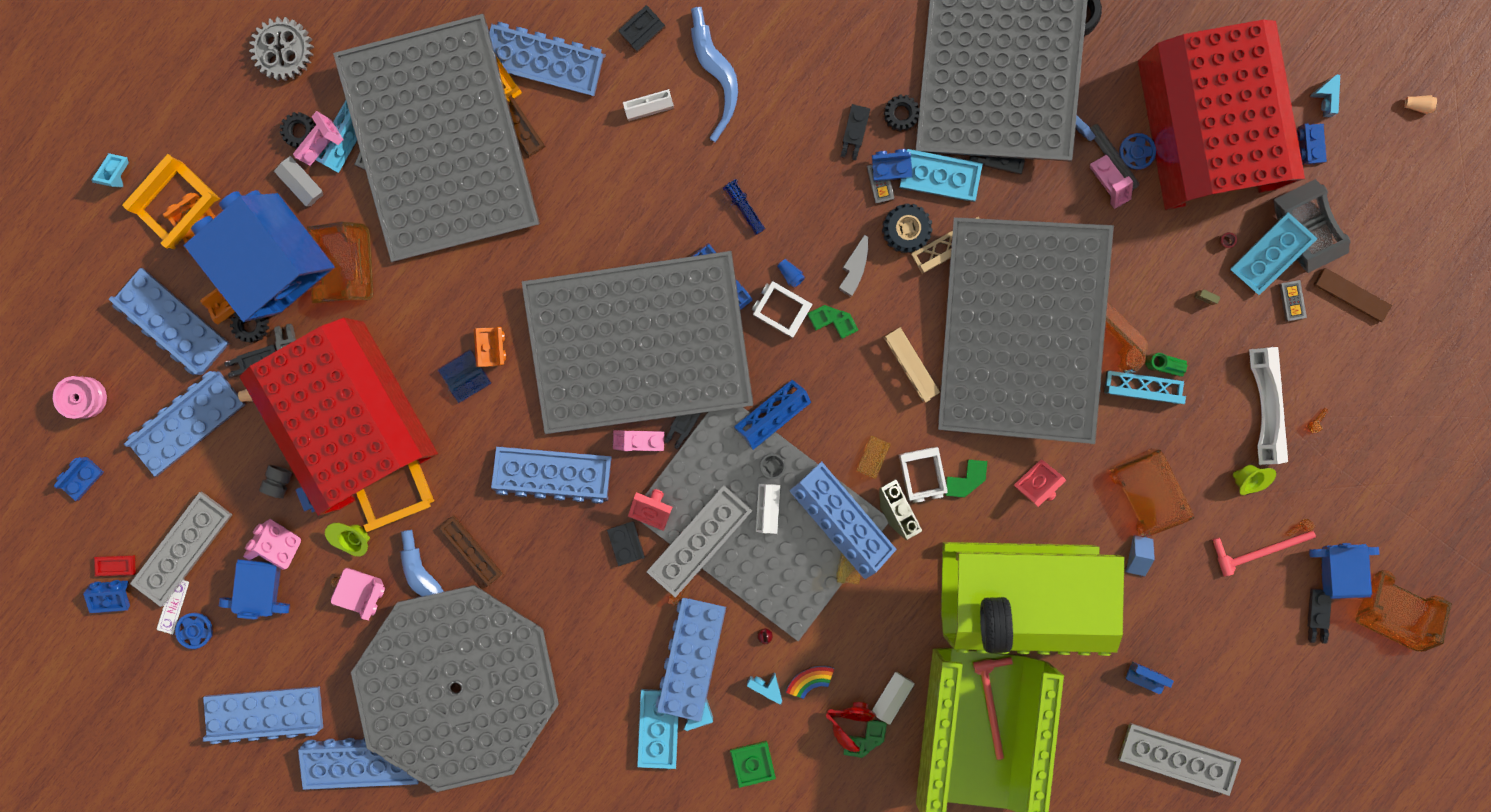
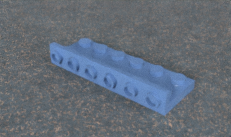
(547, 59)
(169, 322)
(185, 422)
(551, 474)
(843, 520)
(691, 659)
(263, 714)
(347, 765)

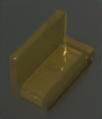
(873, 457)
(847, 572)

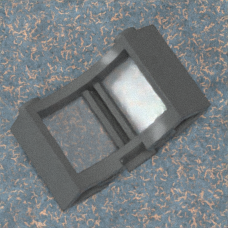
(1312, 210)

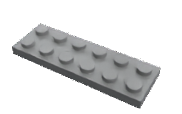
(699, 541)
(181, 549)
(1179, 759)

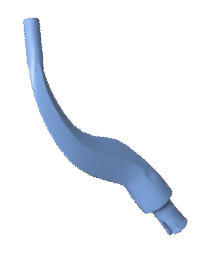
(716, 65)
(415, 574)

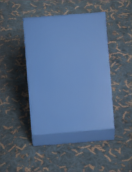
(1140, 556)

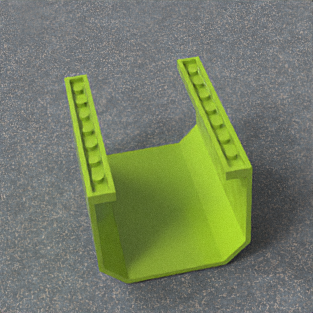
(1057, 595)
(958, 743)

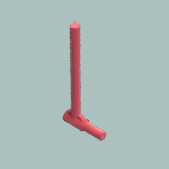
(1228, 564)
(984, 668)

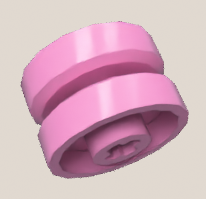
(79, 397)

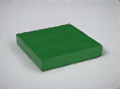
(752, 764)

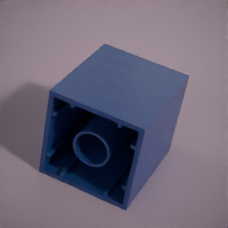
(257, 254)

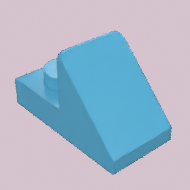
(1330, 93)
(111, 171)
(770, 690)

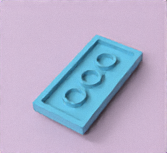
(943, 176)
(1273, 253)
(656, 734)

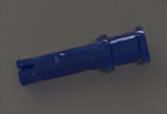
(739, 199)

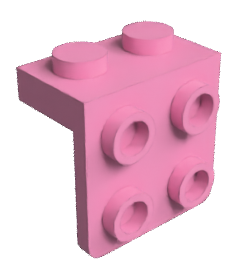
(273, 544)
(358, 592)

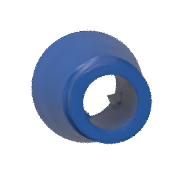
(791, 273)

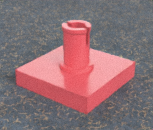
(1040, 483)
(650, 510)

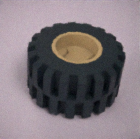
(907, 228)

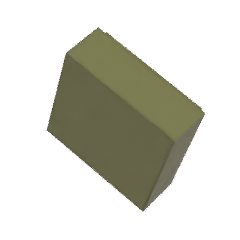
(1207, 297)

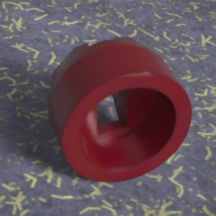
(1231, 236)
(760, 636)

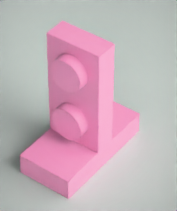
(317, 139)
(1113, 181)
(638, 440)

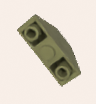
(898, 510)

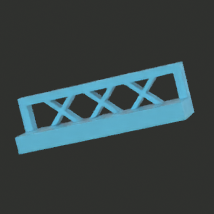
(337, 154)
(1138, 393)

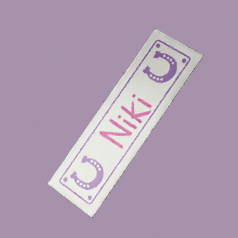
(172, 609)

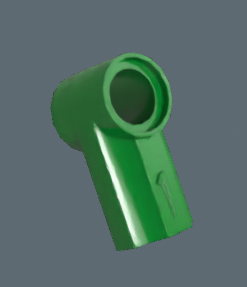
(1167, 364)

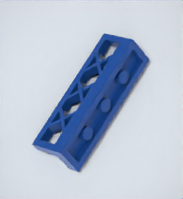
(776, 415)

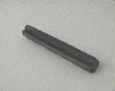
(1109, 150)

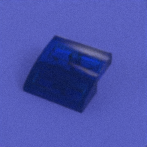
(463, 376)

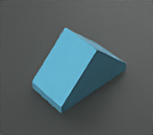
(706, 719)

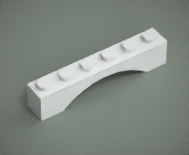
(1272, 440)

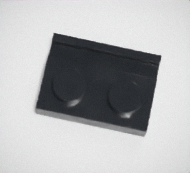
(642, 28)
(626, 543)

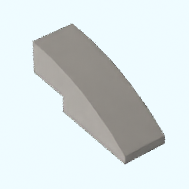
(855, 267)

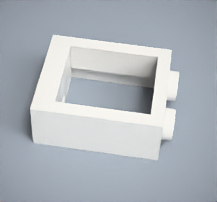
(798, 320)
(915, 455)

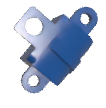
(1346, 569)
(255, 590)

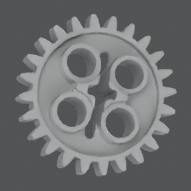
(298, 46)

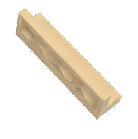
(940, 257)
(911, 365)

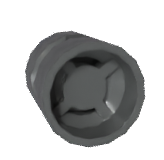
(772, 466)
(275, 481)

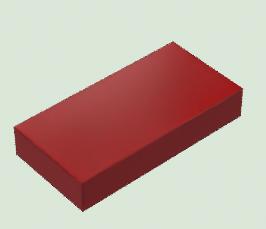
(114, 565)

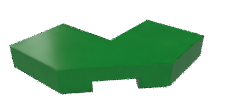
(842, 320)
(975, 476)
(873, 737)

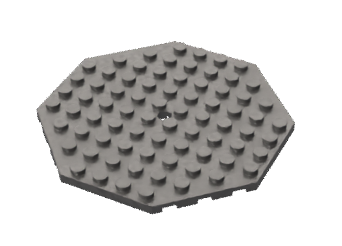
(444, 734)

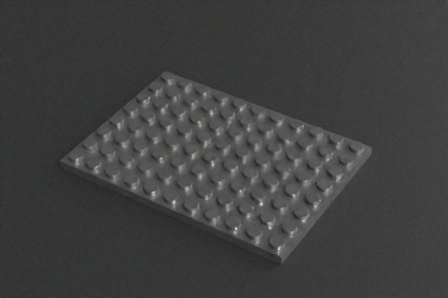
(1002, 78)
(437, 137)
(1025, 328)
(638, 342)
(778, 574)

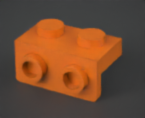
(217, 306)
(489, 347)

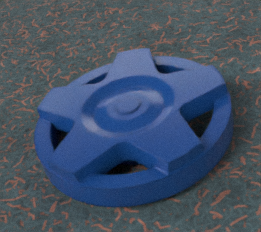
(1137, 151)
(193, 630)

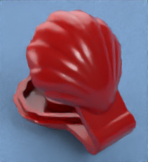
(858, 712)

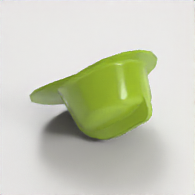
(1253, 479)
(350, 539)

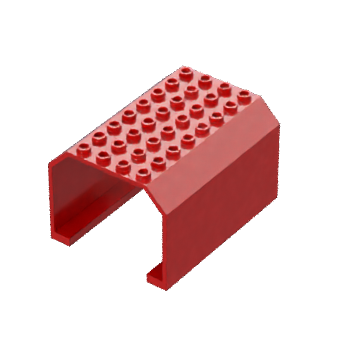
(1220, 112)
(336, 412)

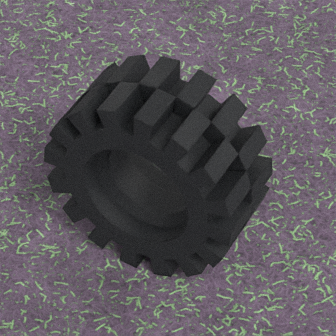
(290, 122)
(901, 124)
(257, 334)

